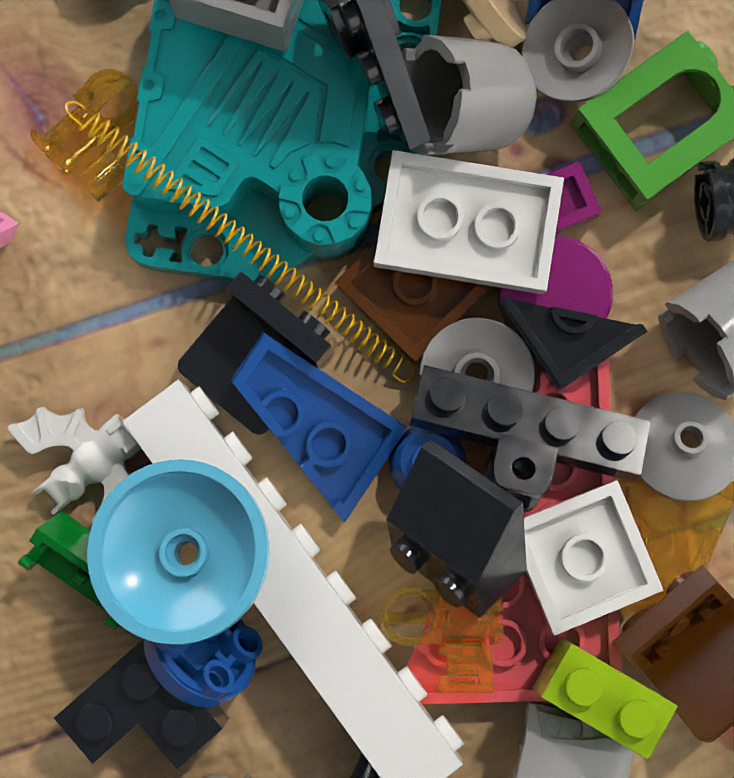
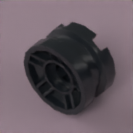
(714, 200)

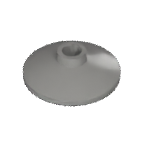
(563, 29)
(486, 343)
(683, 471)

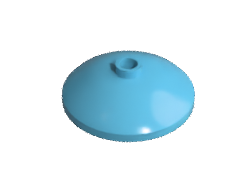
(139, 544)

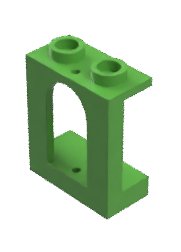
(617, 153)

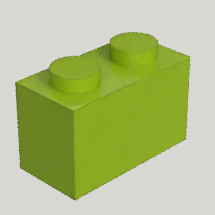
(604, 698)

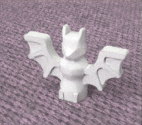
(95, 456)

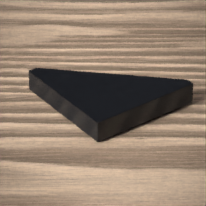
(567, 340)

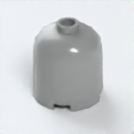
(470, 93)
(702, 328)

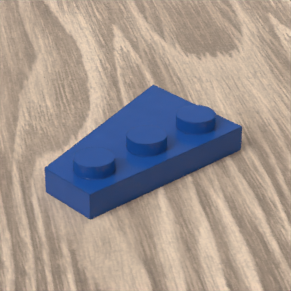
(319, 421)

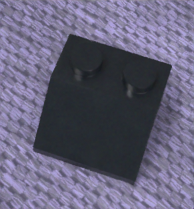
(457, 530)

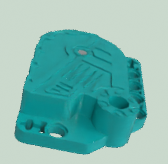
(298, 132)

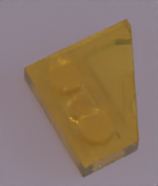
(676, 532)

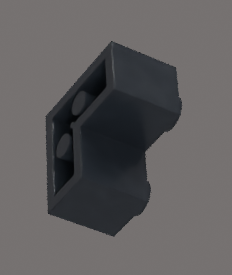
(133, 696)

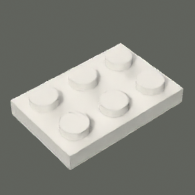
(469, 222)

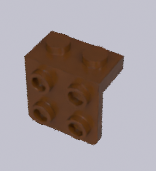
(688, 651)

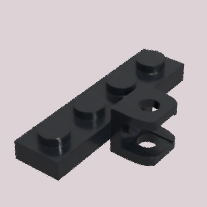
(370, 33)
(529, 431)

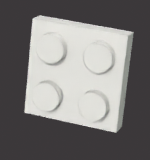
(587, 558)

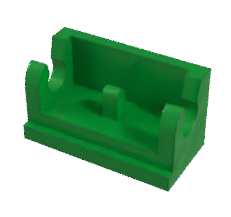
(62, 550)

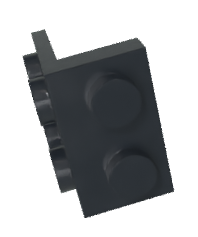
(232, 334)

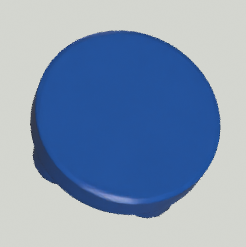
(207, 670)

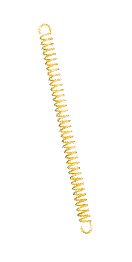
(139, 167)

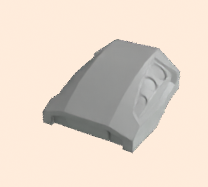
(566, 747)

